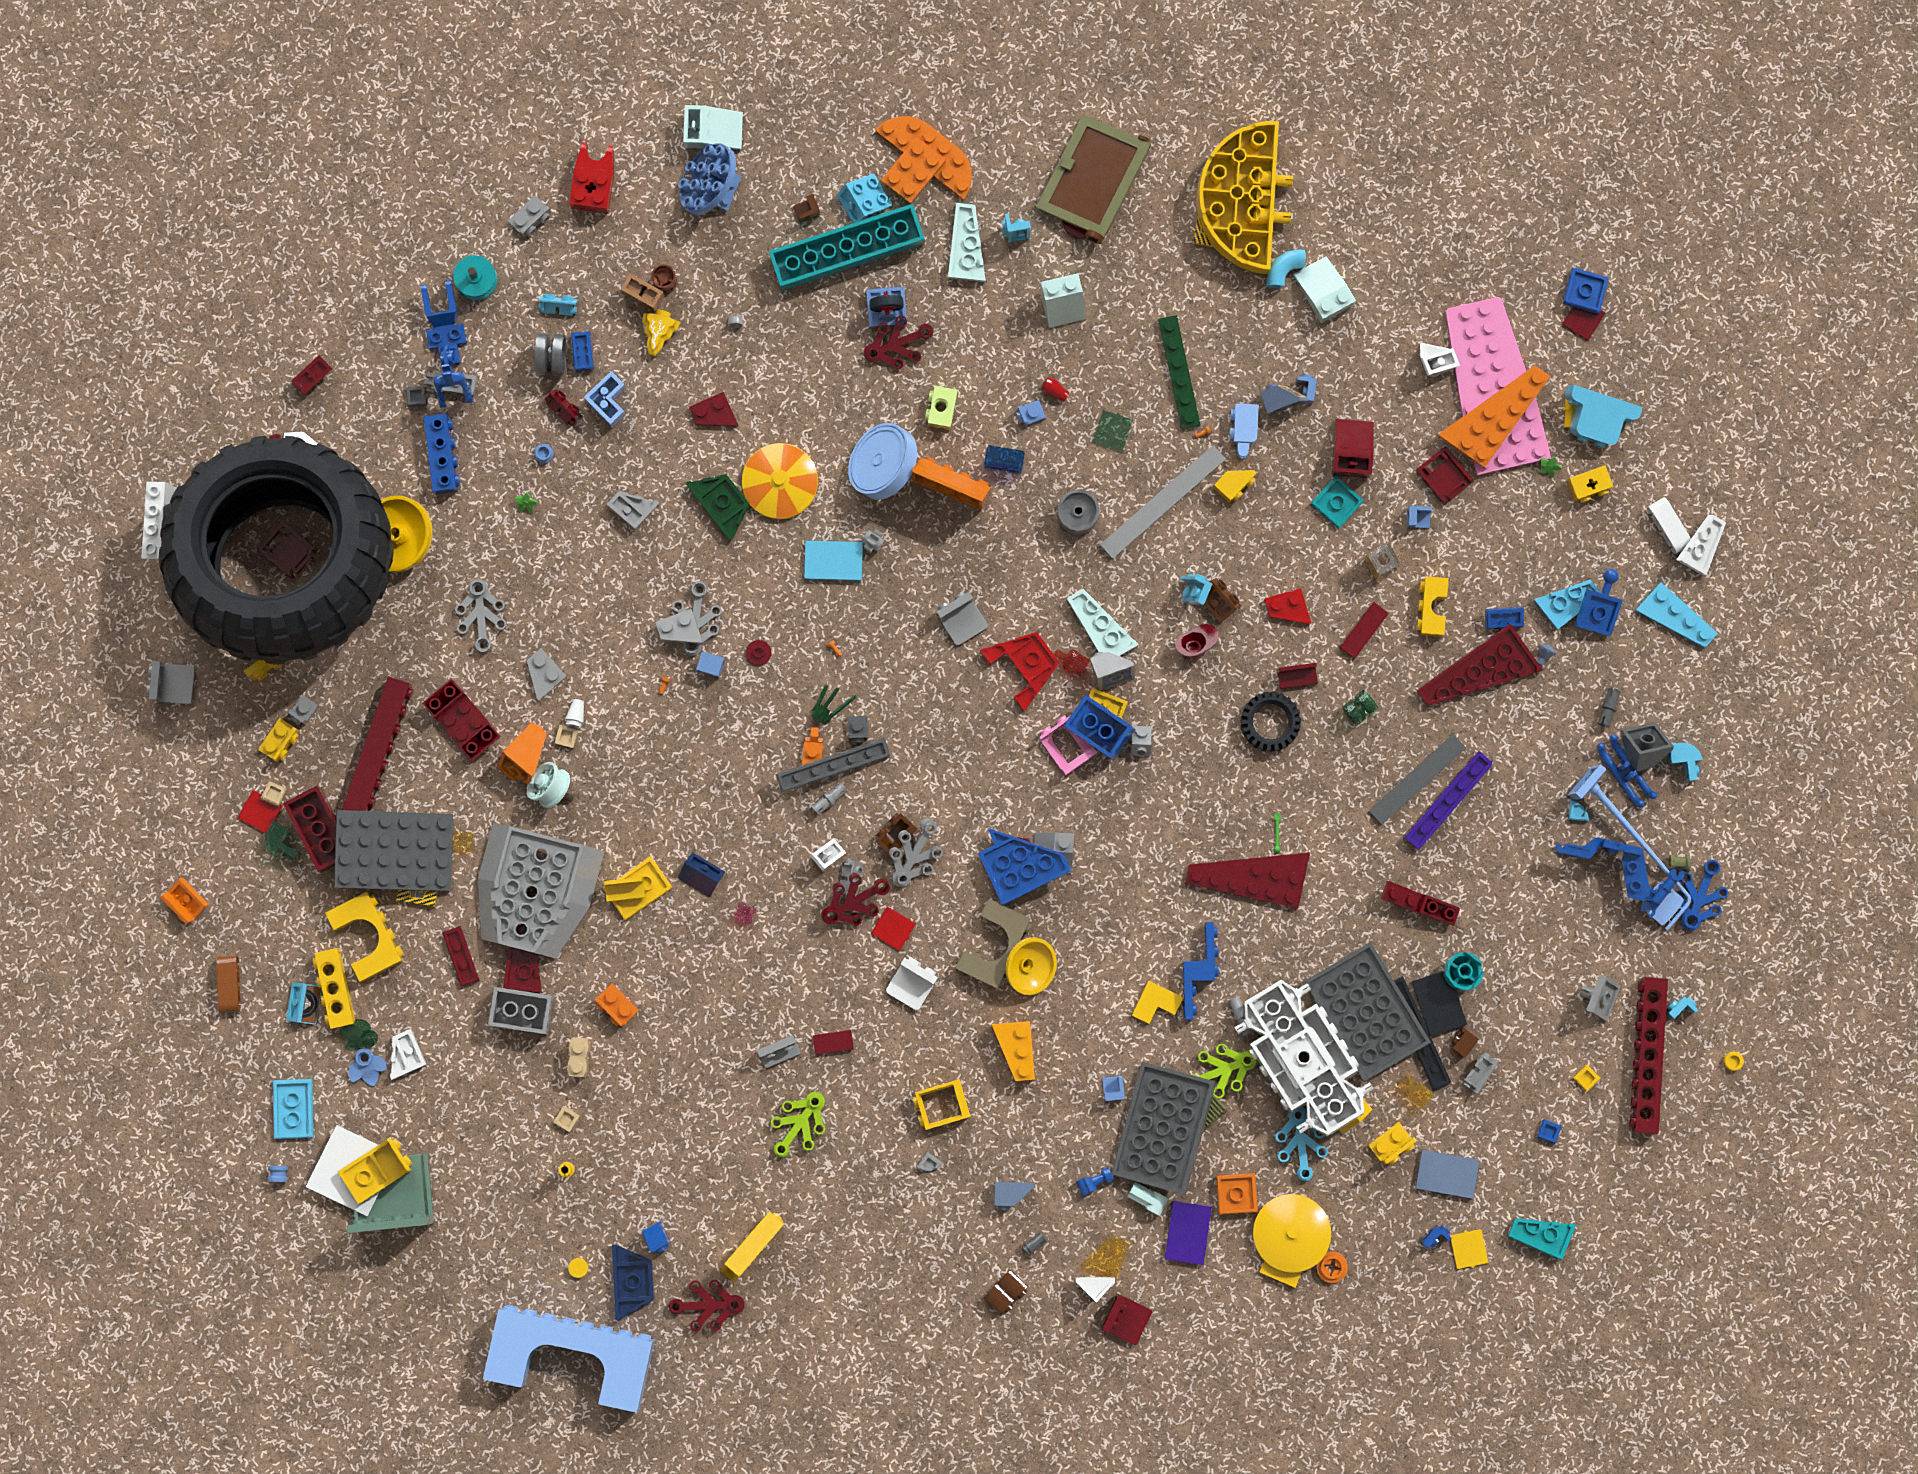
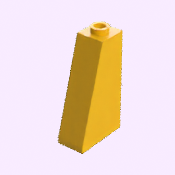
(752, 1246)

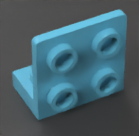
(863, 198)

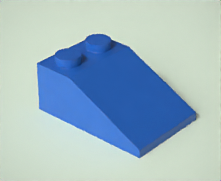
(1099, 727)

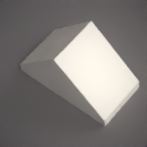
(828, 855)

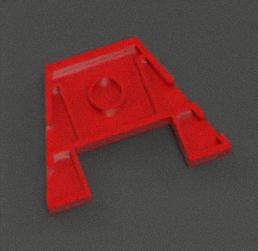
(1032, 660)

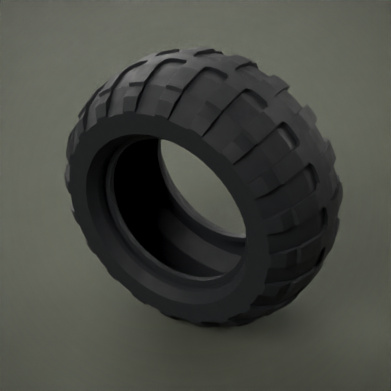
(251, 480)

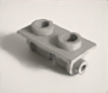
(849, 868)
(1479, 1076)

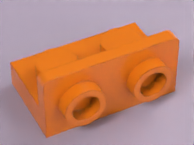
(616, 1006)

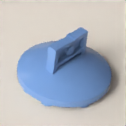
(711, 180)

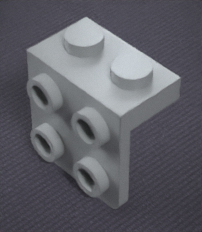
(961, 618)
(171, 683)

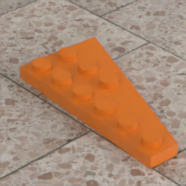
(1488, 425)

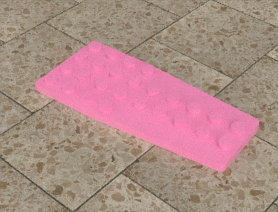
(1488, 363)

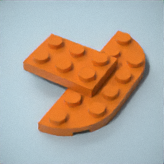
(923, 157)

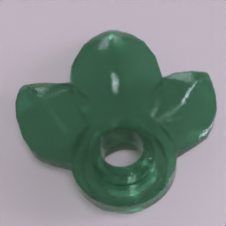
(358, 1034)

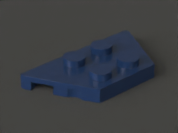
(631, 1281)

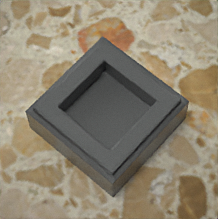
(416, 396)

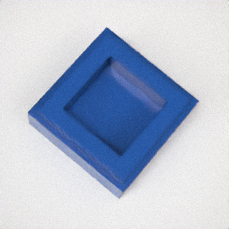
(1549, 1131)

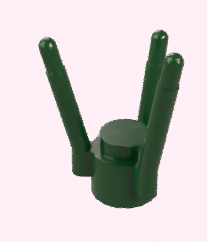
(821, 712)

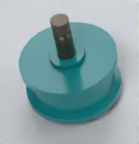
(475, 277)

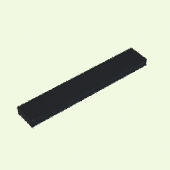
(1428, 1054)

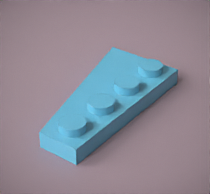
(1675, 615)

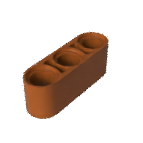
(227, 981)

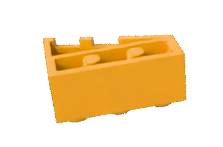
(1017, 1048)

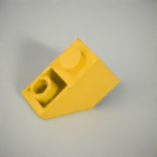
(1233, 482)

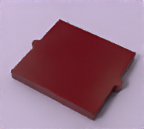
(1583, 322)

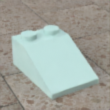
(1324, 289)

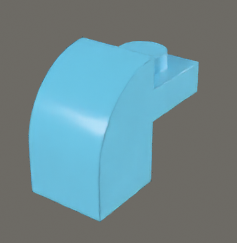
(1688, 755)

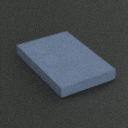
(1447, 1174)

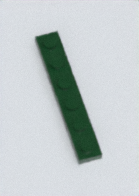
(1179, 372)

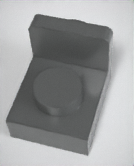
(857, 728)

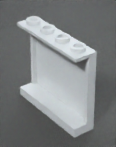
(156, 506)

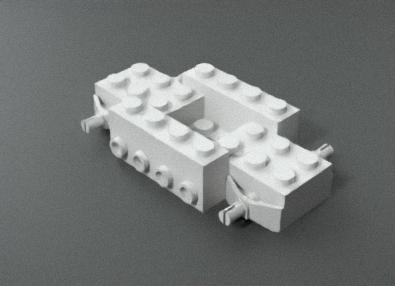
(1321, 1080)

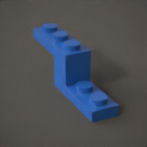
(1200, 971)

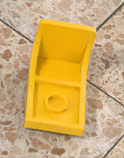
(375, 1170)

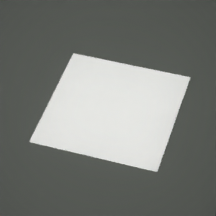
(339, 1152)

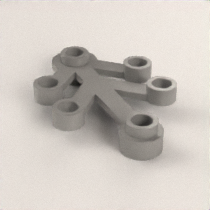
(480, 613)
(700, 621)
(913, 855)

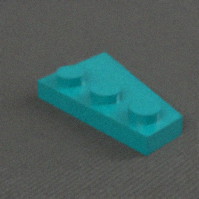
(1546, 1237)

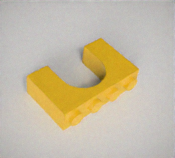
(387, 953)

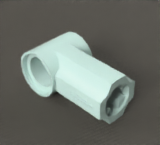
(1150, 1199)

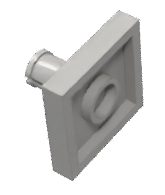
(1601, 997)

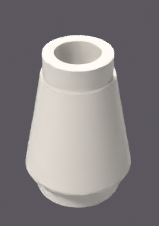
(575, 715)

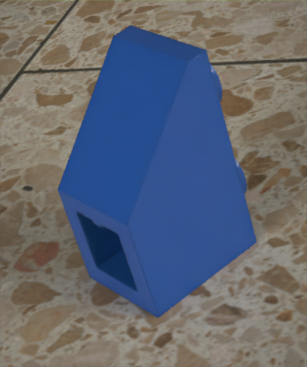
(656, 1238)

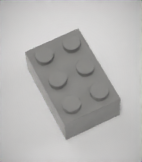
(521, 1010)

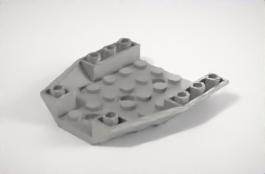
(562, 881)

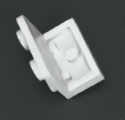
(912, 983)

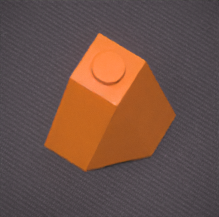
(522, 755)

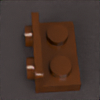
(1221, 601)

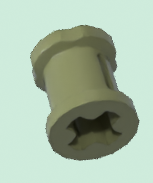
(1679, 863)

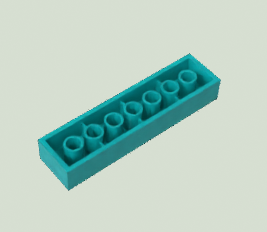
(847, 247)

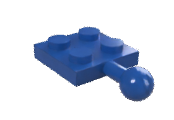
(1598, 609)

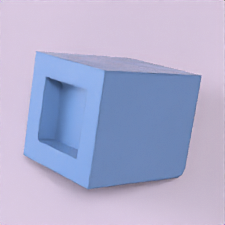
(1418, 516)
(710, 664)
(1113, 1088)

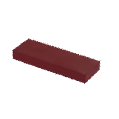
(1364, 630)
(460, 956)

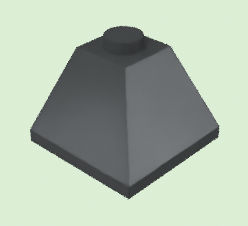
(1645, 745)

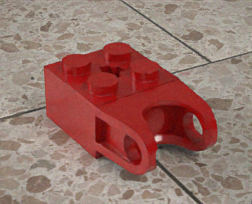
(590, 174)

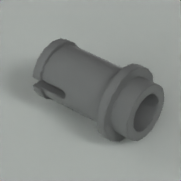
(1033, 1244)

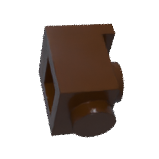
(1463, 1043)

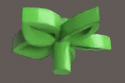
(1549, 466)
(525, 502)

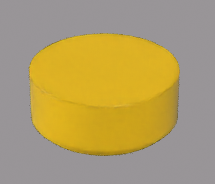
(1733, 1061)
(578, 1267)

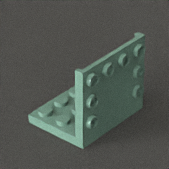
(401, 1203)

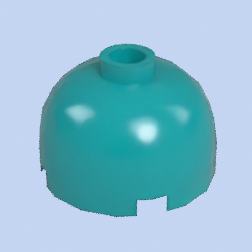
(1463, 971)

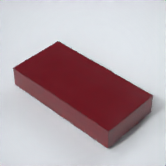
(833, 1042)

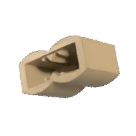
(579, 1051)

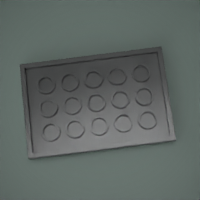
(393, 850)
(1368, 1011)
(1163, 1128)

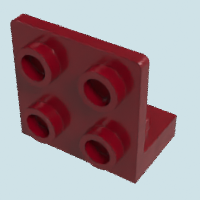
(1126, 1319)

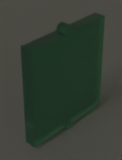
(1113, 430)

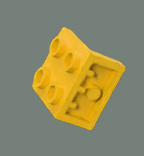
(1391, 1144)

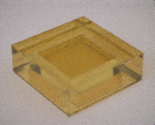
(463, 841)

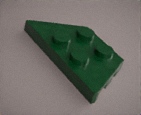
(721, 501)

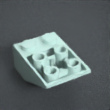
(712, 125)

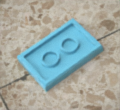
(833, 560)
(293, 1108)

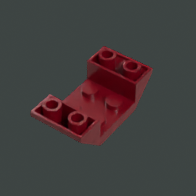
(461, 719)

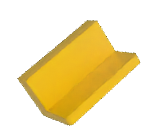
(624, 889)

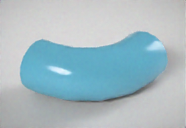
(1282, 265)

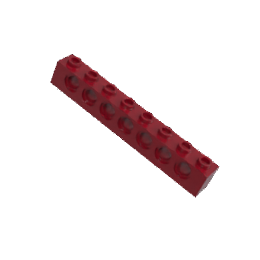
(1659, 987)

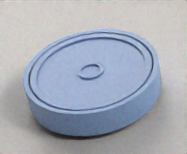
(882, 461)

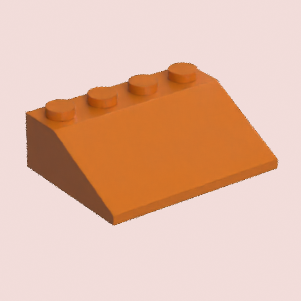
(950, 483)

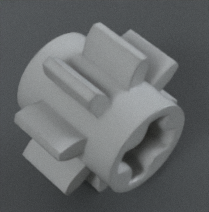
(873, 540)

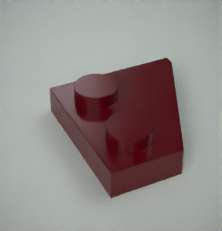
(714, 412)

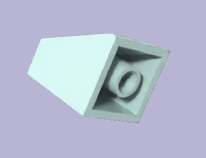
(1063, 300)

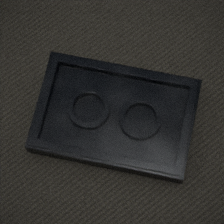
(1438, 1004)

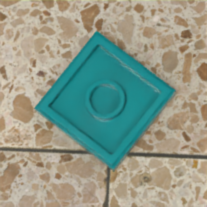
(1337, 502)

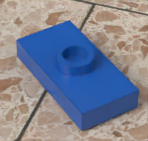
(582, 351)
(1501, 617)

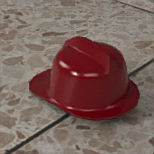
(1197, 641)

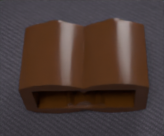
(1006, 1291)

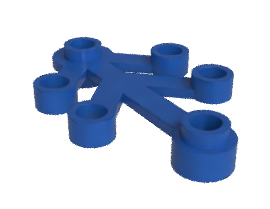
(1699, 898)

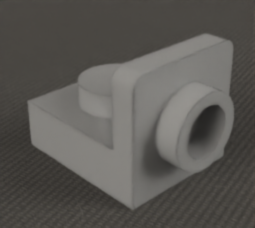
(303, 710)

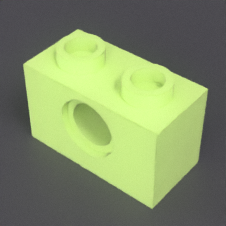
(941, 396)

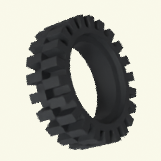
(1293, 721)

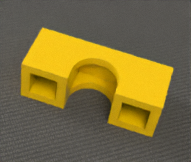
(1430, 623)

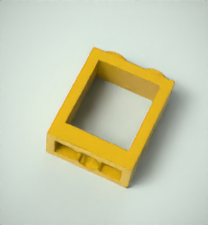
(960, 1097)

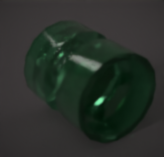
(1364, 702)

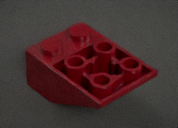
(1353, 448)

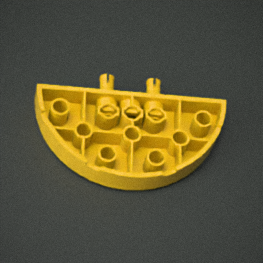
(1239, 195)

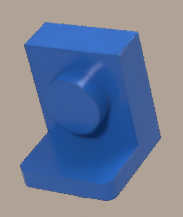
(1432, 1237)

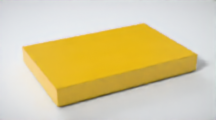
(654, 884)

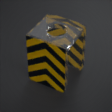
(1374, 565)

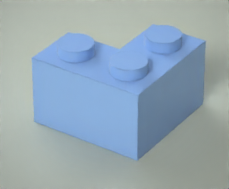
(602, 399)

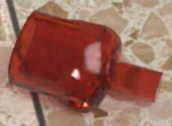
(1073, 661)

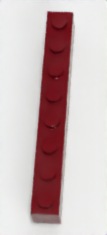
(378, 745)

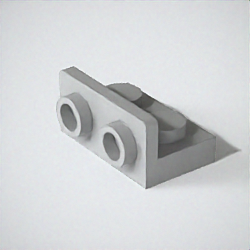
(530, 216)
(779, 1051)

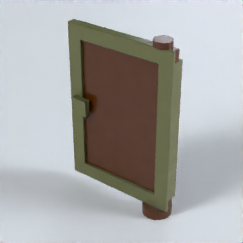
(1094, 177)

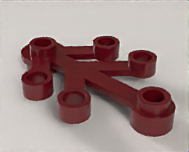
(895, 343)
(852, 901)
(710, 1305)

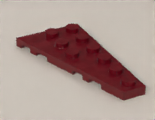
(1487, 665)
(1262, 878)

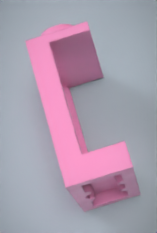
(1046, 740)

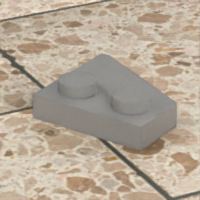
(631, 508)
(680, 628)
(544, 673)

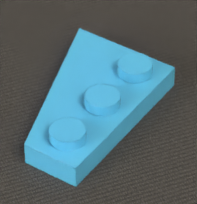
(1564, 604)

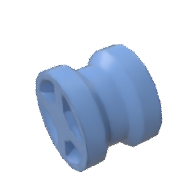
(278, 1173)

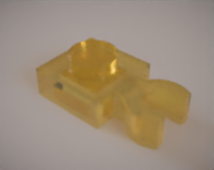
(1417, 1093)

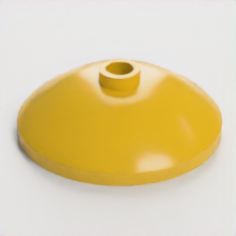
(1038, 968)

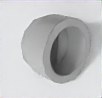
(735, 319)

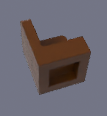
(807, 209)

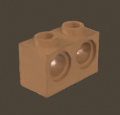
(642, 292)

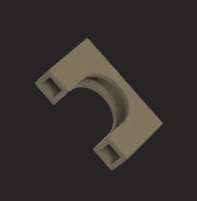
(993, 971)

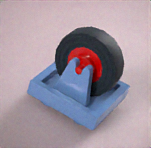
(885, 306)

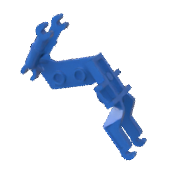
(446, 338)
(1633, 869)

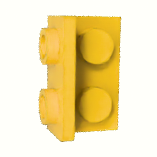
(279, 740)

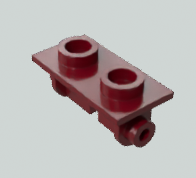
(557, 400)

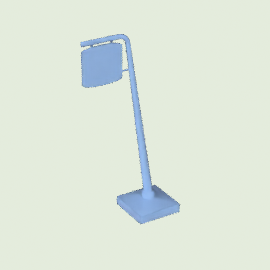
(1673, 900)

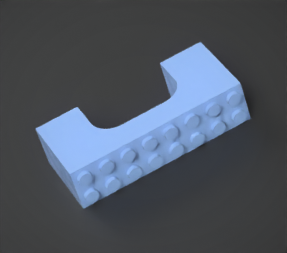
(623, 1355)

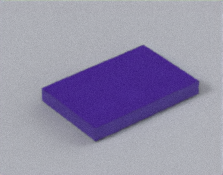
(1188, 1232)

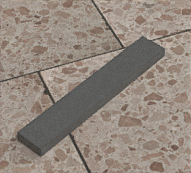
(832, 765)
(1417, 779)

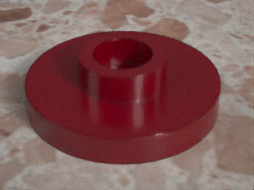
(758, 652)

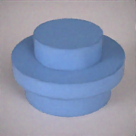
(543, 453)

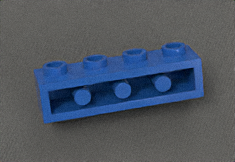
(440, 453)

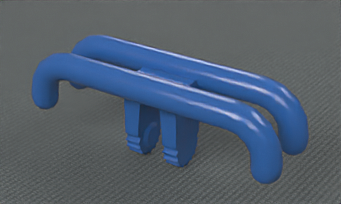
(1625, 772)

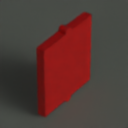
(258, 812)
(893, 928)

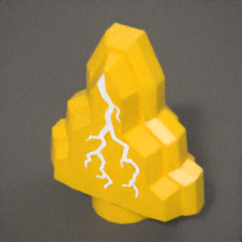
(659, 329)

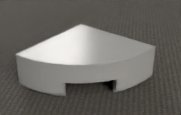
(929, 1163)

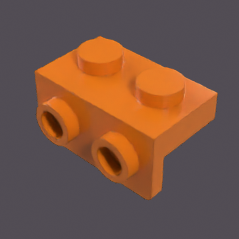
(184, 901)

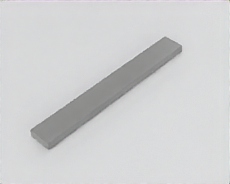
(1162, 502)

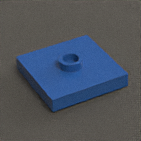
(1585, 290)

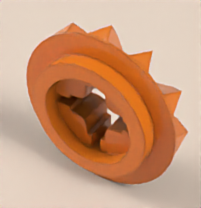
(1336, 1275)

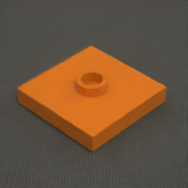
(1236, 1193)

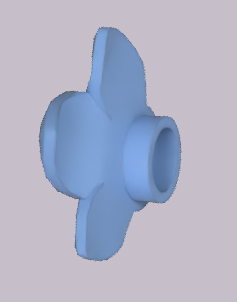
(366, 1070)

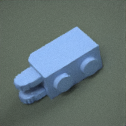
(1245, 427)

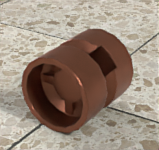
(664, 278)

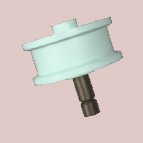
(549, 785)

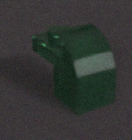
(276, 840)

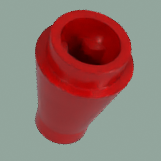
(1055, 389)

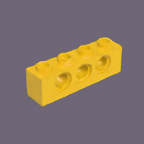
(320, 962)

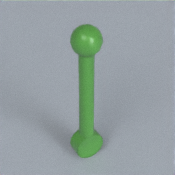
(1277, 817)

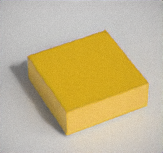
(1586, 1078)

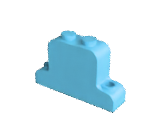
(1598, 416)

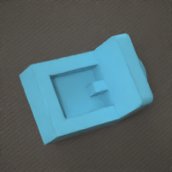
(1676, 1007)

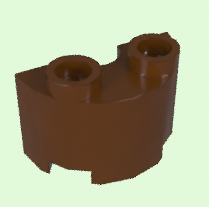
(889, 838)

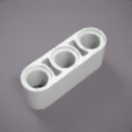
(1669, 523)

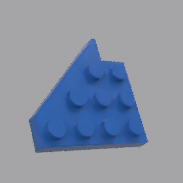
(1020, 866)

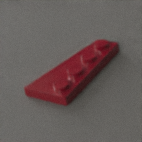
(522, 968)

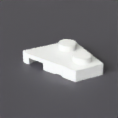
(405, 1054)

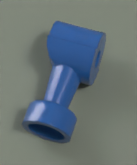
(1088, 1185)

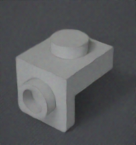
(1141, 741)

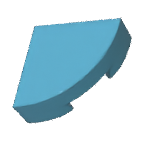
(1577, 812)

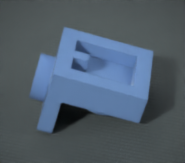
(1308, 391)
(1030, 413)

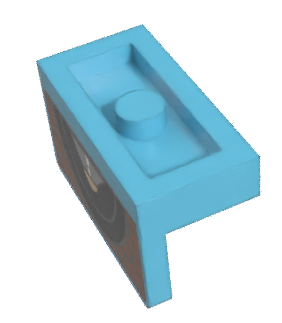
(303, 1003)

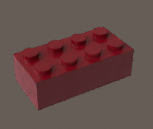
(315, 825)

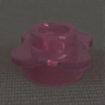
(743, 908)

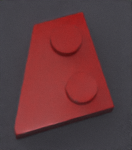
(1288, 606)

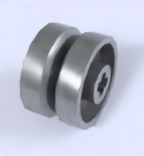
(550, 354)
(1073, 522)

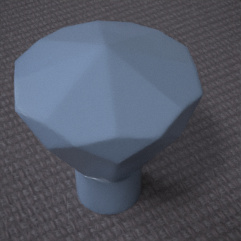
(1545, 653)

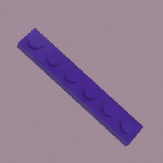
(1448, 800)

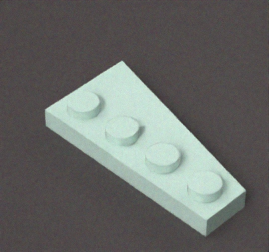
(966, 253)
(1100, 626)

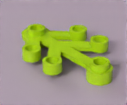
(1226, 1068)
(800, 1121)

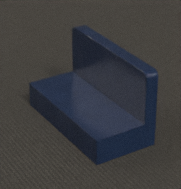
(701, 874)

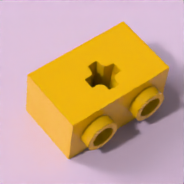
(1598, 476)

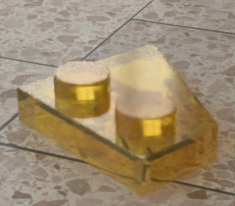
(1108, 1257)

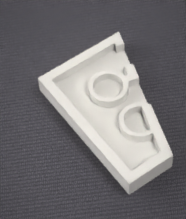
(1702, 546)

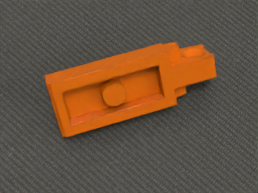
(812, 747)

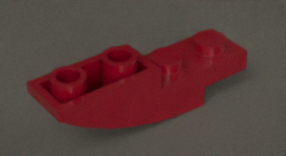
(1420, 903)

